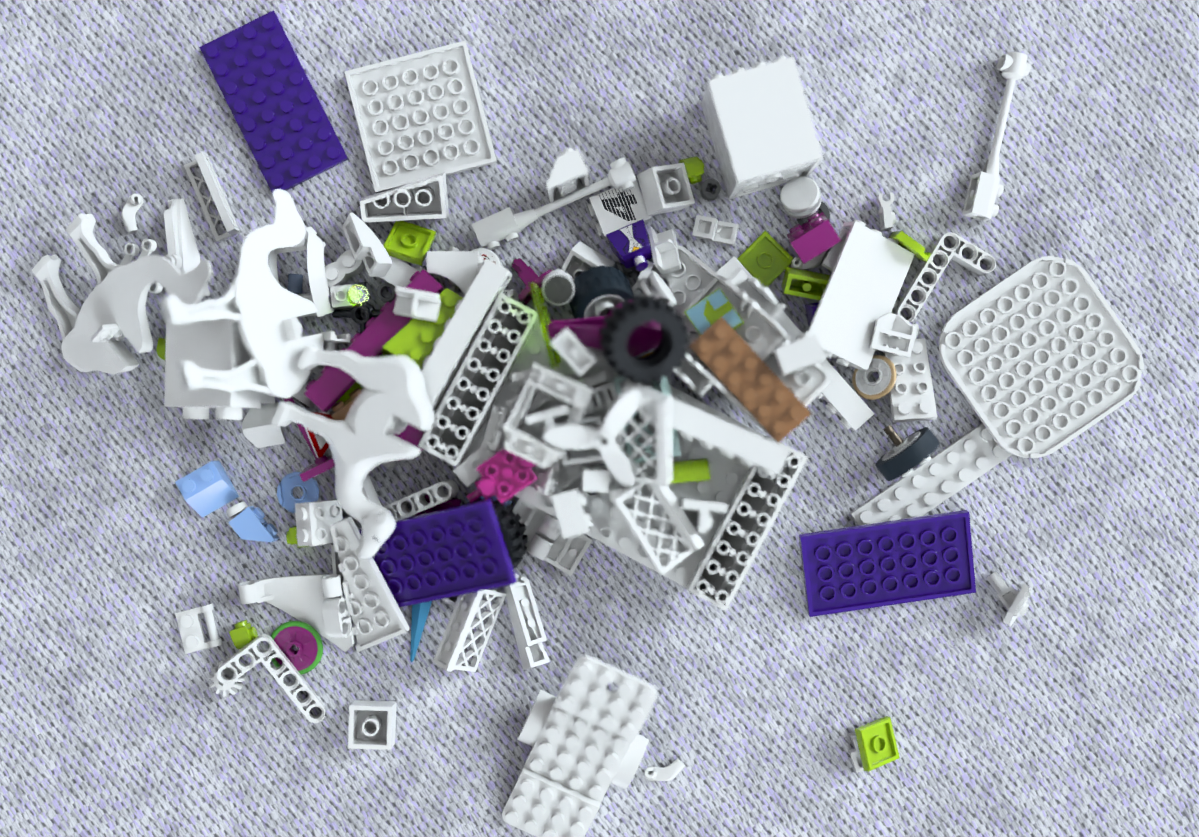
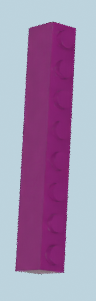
(336, 382)

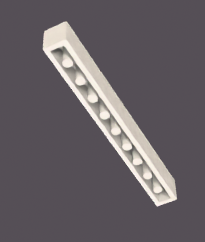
(838, 393)

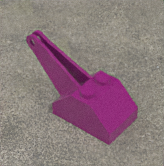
(587, 331)

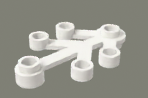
(173, 258)

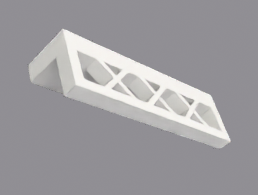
(216, 196)

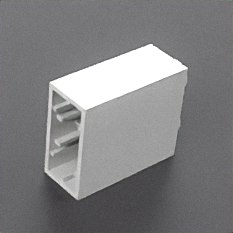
(211, 347)

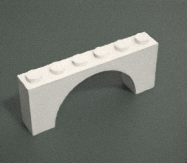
(455, 265)

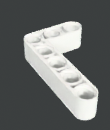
(934, 272)
(417, 499)
(278, 673)

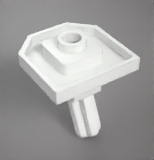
(1013, 600)

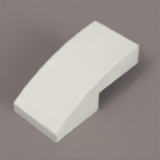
(715, 230)

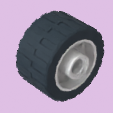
(599, 291)

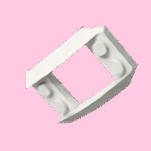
(316, 271)
(557, 385)

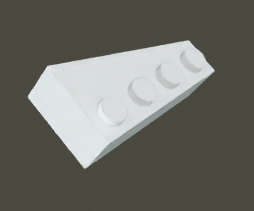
(408, 202)

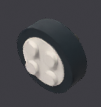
(906, 453)

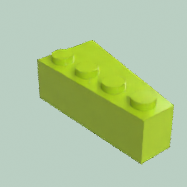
(419, 335)

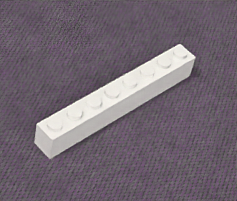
(463, 329)
(718, 433)

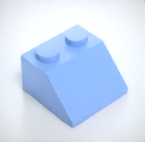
(207, 488)

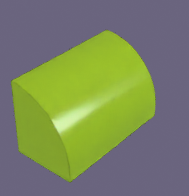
(690, 470)

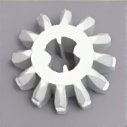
(225, 688)

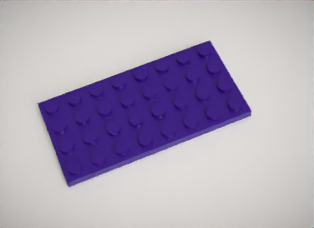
(274, 103)
(445, 555)
(888, 563)

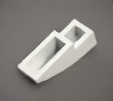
(366, 246)

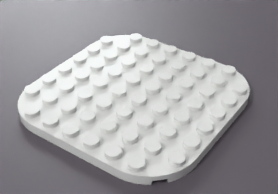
(1041, 357)

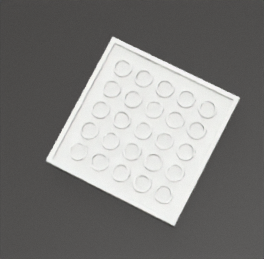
(420, 116)

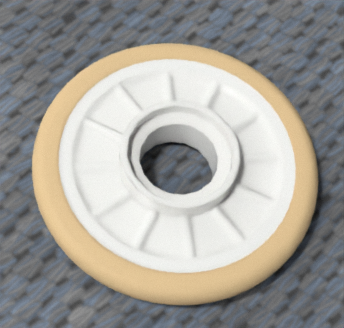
(882, 386)

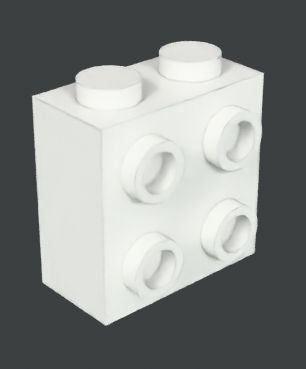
(314, 521)

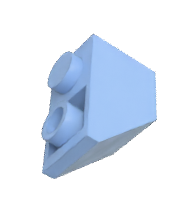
(252, 526)

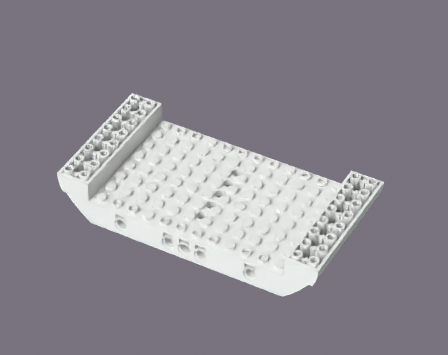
(511, 344)

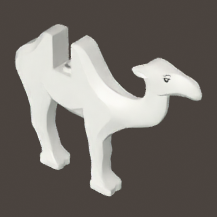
(115, 305)
(262, 314)
(389, 401)

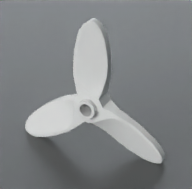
(602, 437)

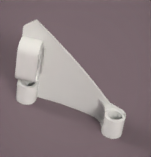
(309, 599)

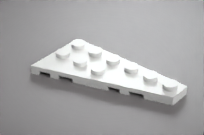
(367, 595)

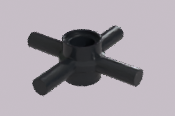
(355, 313)

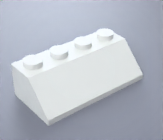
(567, 175)

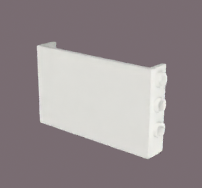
(858, 293)

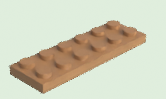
(750, 380)

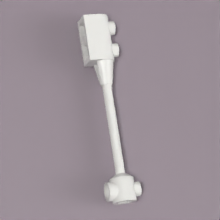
(985, 185)
(507, 224)

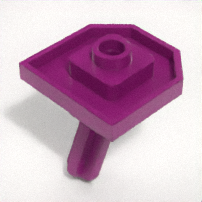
(527, 275)

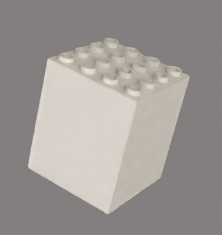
(760, 127)

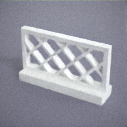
(662, 442)
(675, 516)
(461, 625)

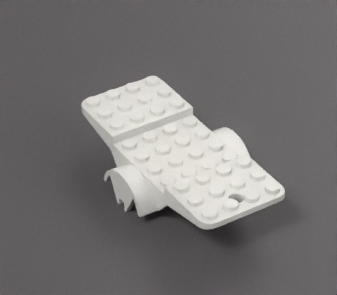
(760, 330)
(578, 749)

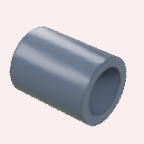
(295, 283)

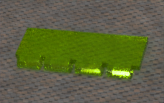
(544, 319)

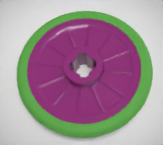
(305, 638)

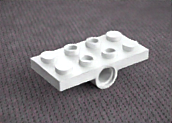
(913, 390)
(546, 539)

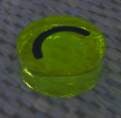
(357, 295)

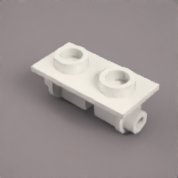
(494, 433)
(548, 483)

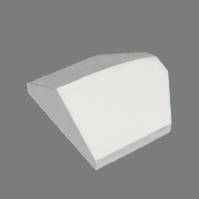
(893, 335)
(259, 428)

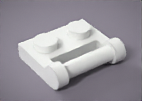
(192, 630)

